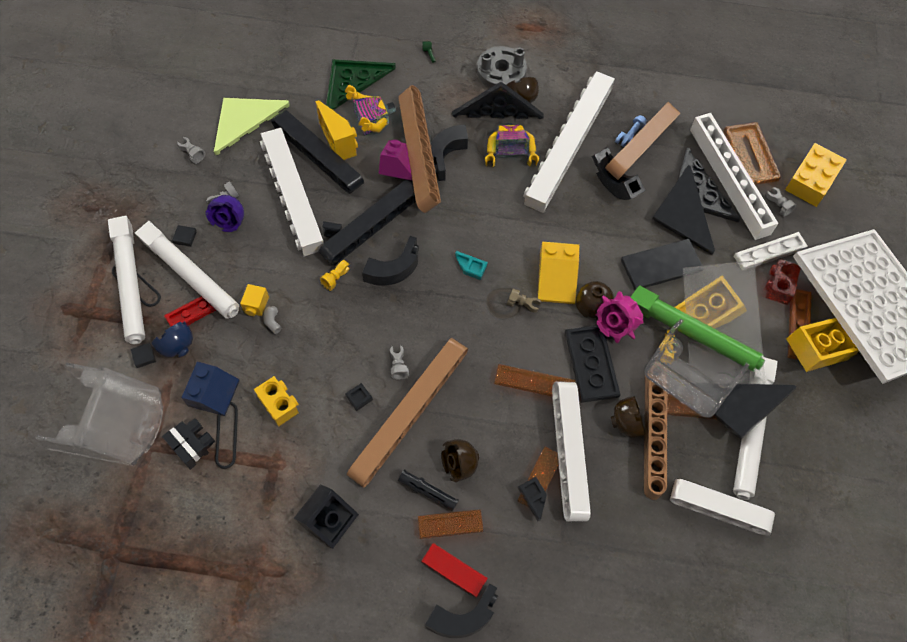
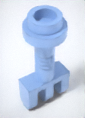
(639, 122)

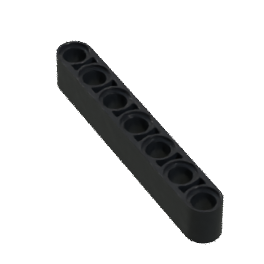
(318, 152)
(368, 223)

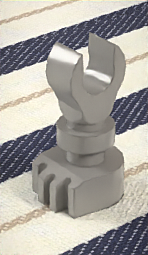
(196, 153)
(230, 191)
(787, 206)
(399, 370)

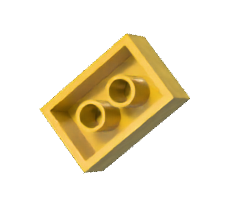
(815, 174)
(821, 344)

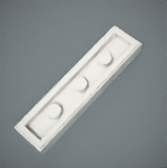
(772, 250)

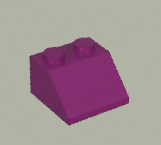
(395, 160)

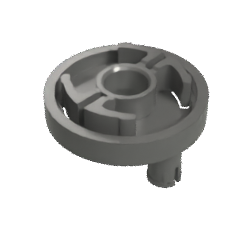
(501, 57)

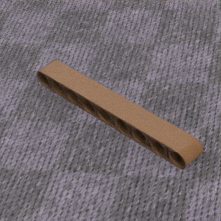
(419, 150)
(407, 413)

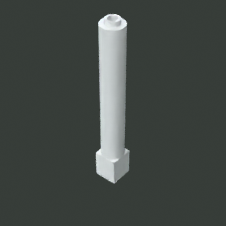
(123, 240)
(186, 269)
(751, 448)

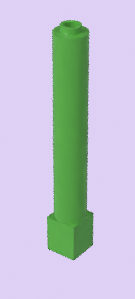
(697, 330)

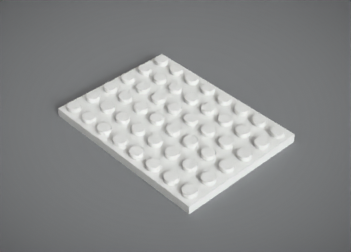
(866, 295)

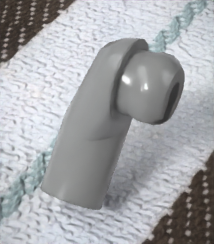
(269, 319)

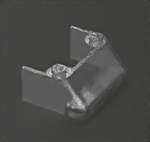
(686, 382)

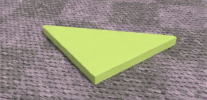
(243, 117)

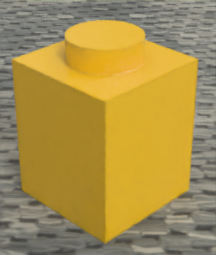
(254, 300)

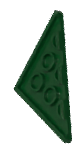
(354, 73)

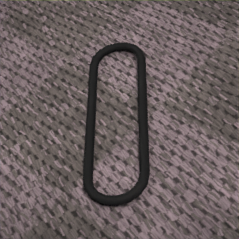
(149, 305)
(235, 439)

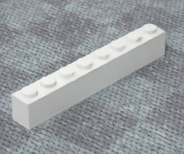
(733, 176)
(292, 192)

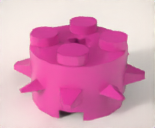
(619, 317)

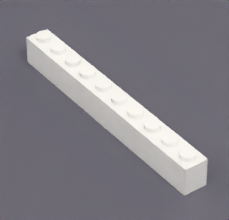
(568, 143)

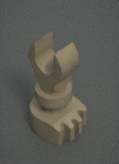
(522, 300)

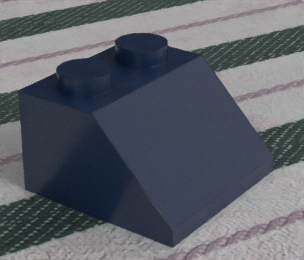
(210, 389)

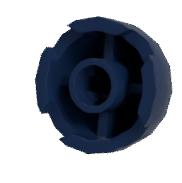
(174, 341)

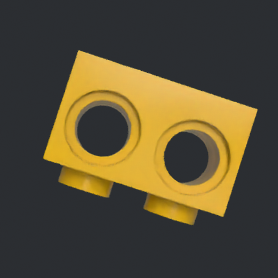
(274, 402)

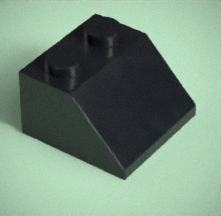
(326, 516)

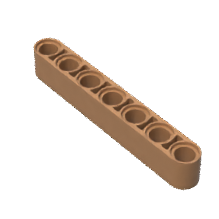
(642, 140)
(655, 438)

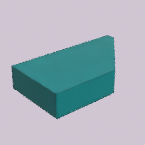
(470, 265)

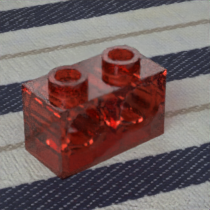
(786, 282)

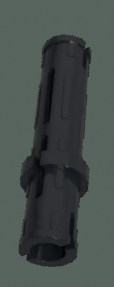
(428, 490)

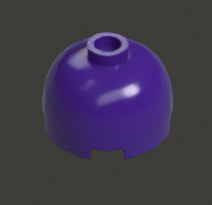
(225, 213)

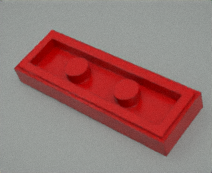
(190, 312)
(454, 570)

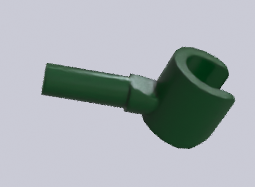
(427, 46)

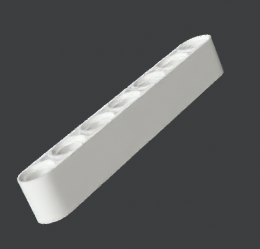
(570, 452)

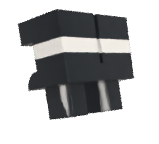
(186, 444)

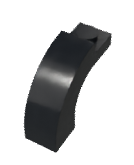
(445, 142)
(625, 187)
(392, 272)
(463, 625)

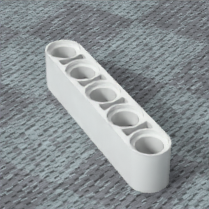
(722, 507)

